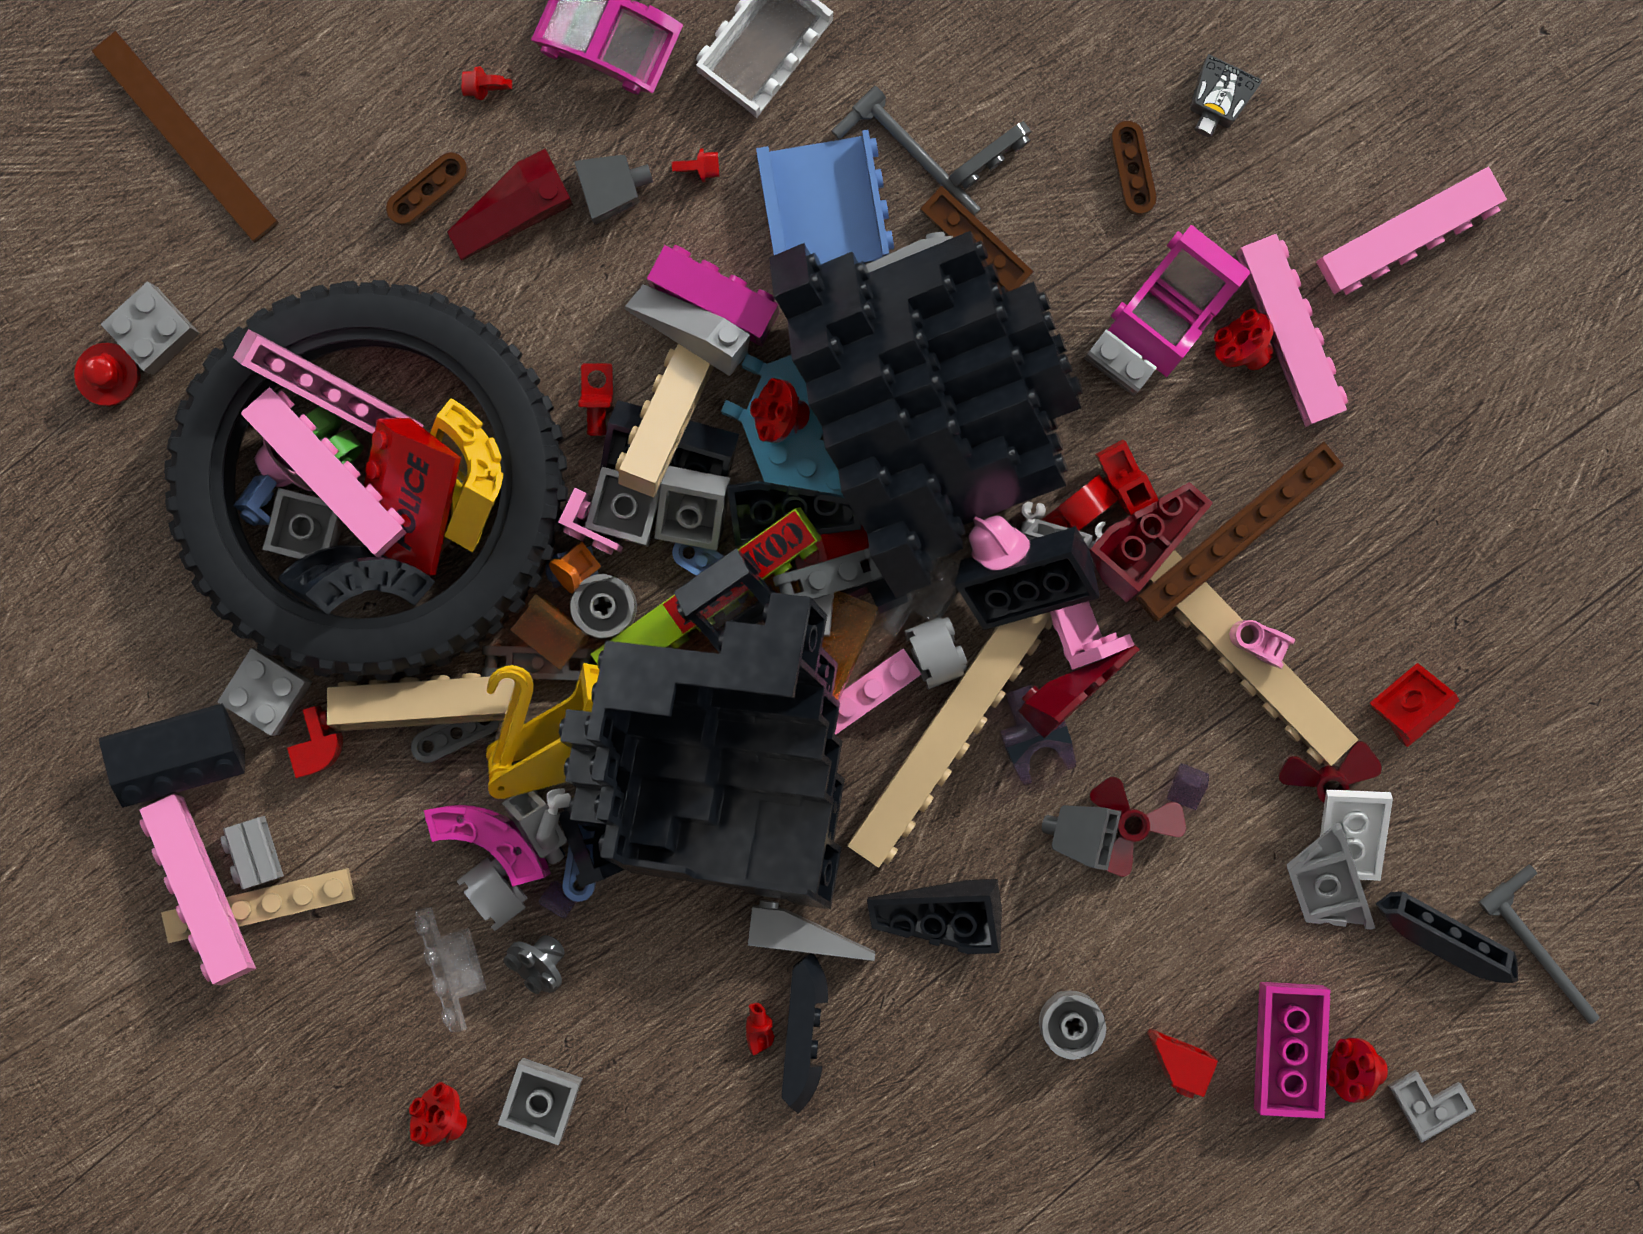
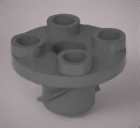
(537, 963)

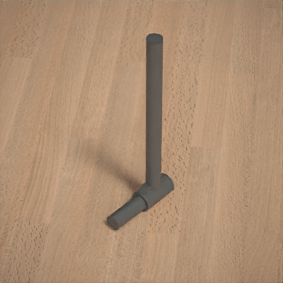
(872, 106)
(1500, 902)

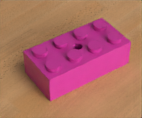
(708, 289)
(1292, 1081)

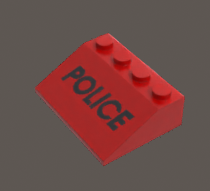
(418, 481)

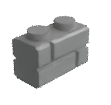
(1120, 362)
(251, 853)

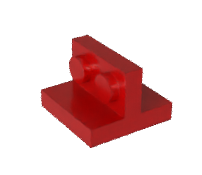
(1414, 703)

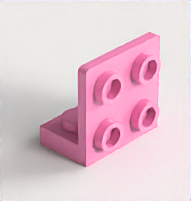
(577, 510)
(1082, 636)

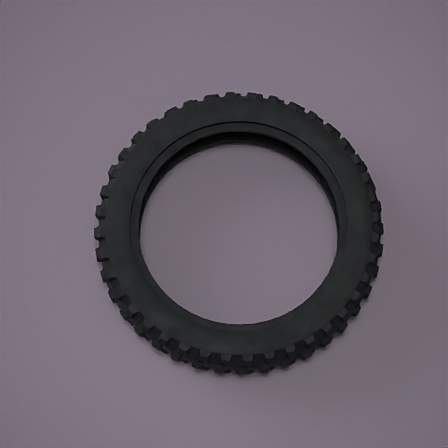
(205, 472)

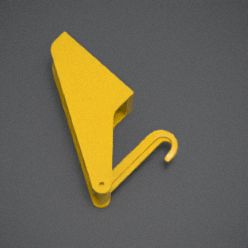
(534, 741)

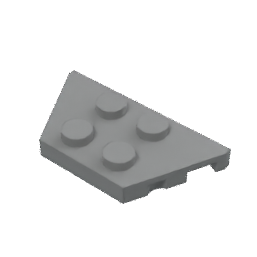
(1329, 882)

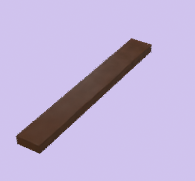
(185, 136)
(1239, 532)

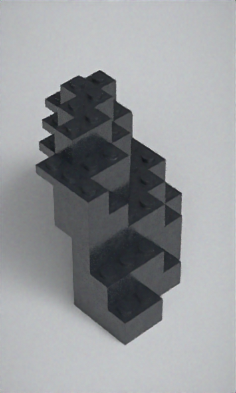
(927, 392)
(717, 758)

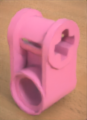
(1267, 643)

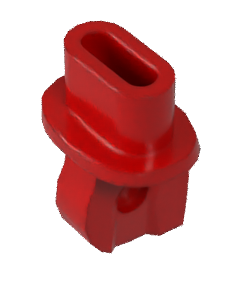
(478, 84)
(706, 165)
(758, 1029)

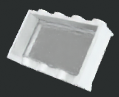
(762, 48)

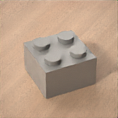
(150, 328)
(692, 508)
(621, 510)
(301, 525)
(265, 692)
(540, 1101)

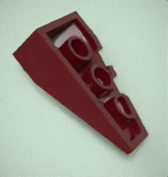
(516, 202)
(1142, 542)
(1062, 696)

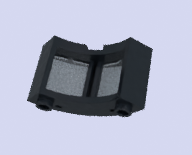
(724, 593)

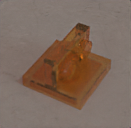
(549, 631)

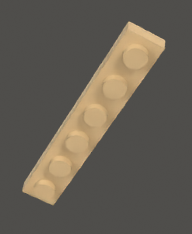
(275, 901)

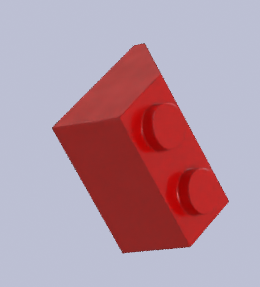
(1183, 1064)

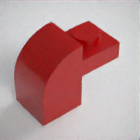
(1126, 478)
(1083, 505)
(321, 750)

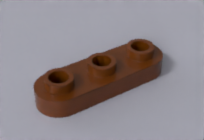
(1133, 154)
(433, 175)

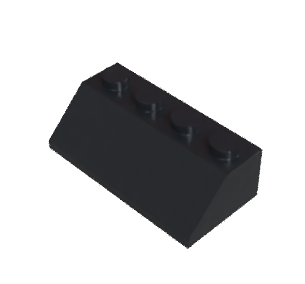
(700, 448)
(1049, 578)
(172, 755)

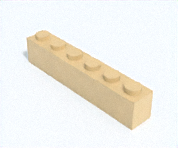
(663, 421)
(416, 702)

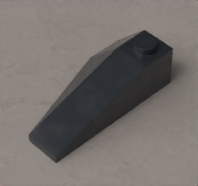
(761, 504)
(950, 914)

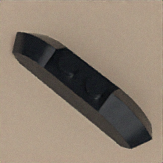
(1449, 938)
(800, 1075)

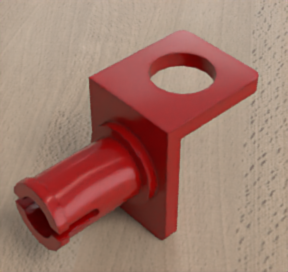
(596, 398)

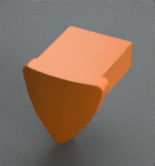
(574, 567)

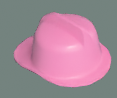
(272, 464)
(997, 543)

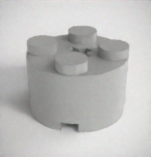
(589, 596)
(935, 652)
(492, 893)
(1080, 1041)

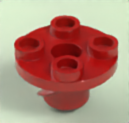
(1245, 341)
(106, 374)
(778, 411)
(1356, 1070)
(436, 1116)

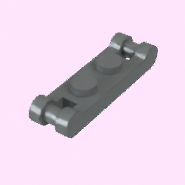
(829, 576)
(532, 662)

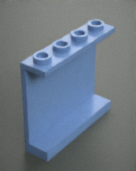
(826, 199)

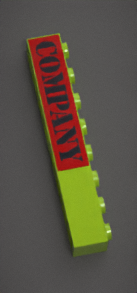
(767, 552)

